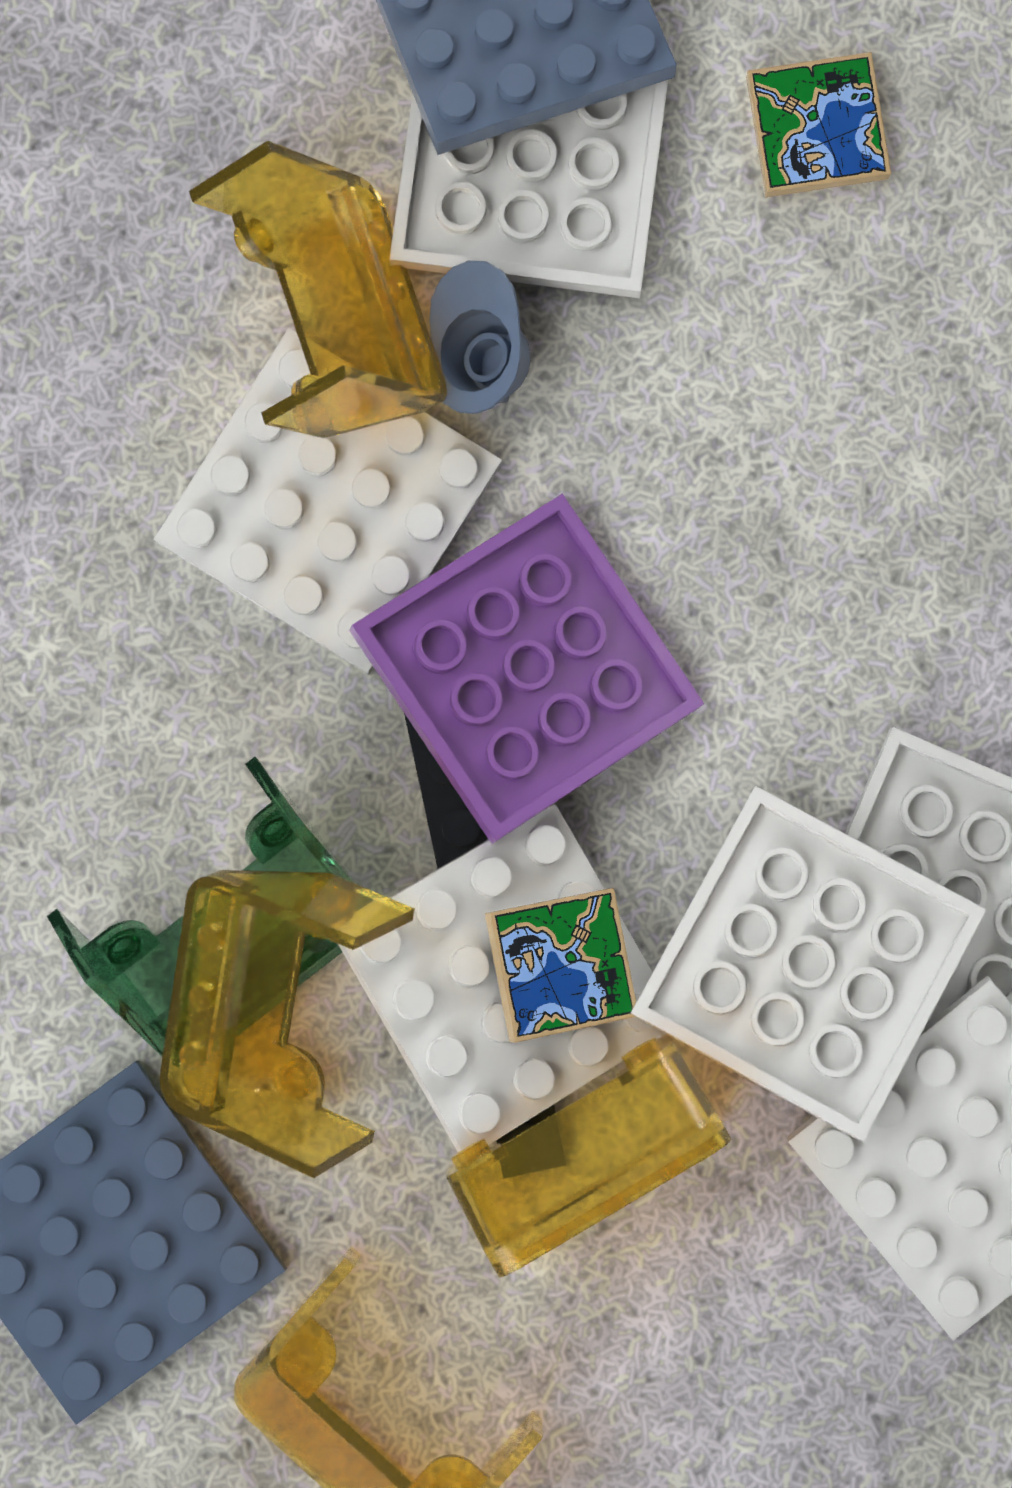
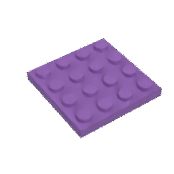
(526, 667)

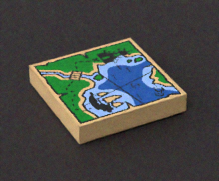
(818, 124)
(561, 965)

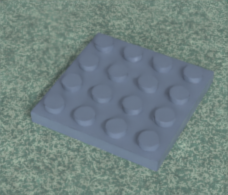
(520, 62)
(119, 1243)

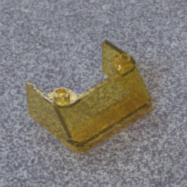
(347, 302)
(235, 1004)
(586, 1158)
(283, 1402)

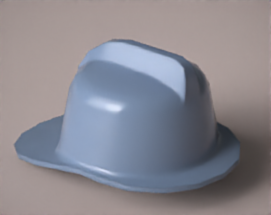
(478, 337)

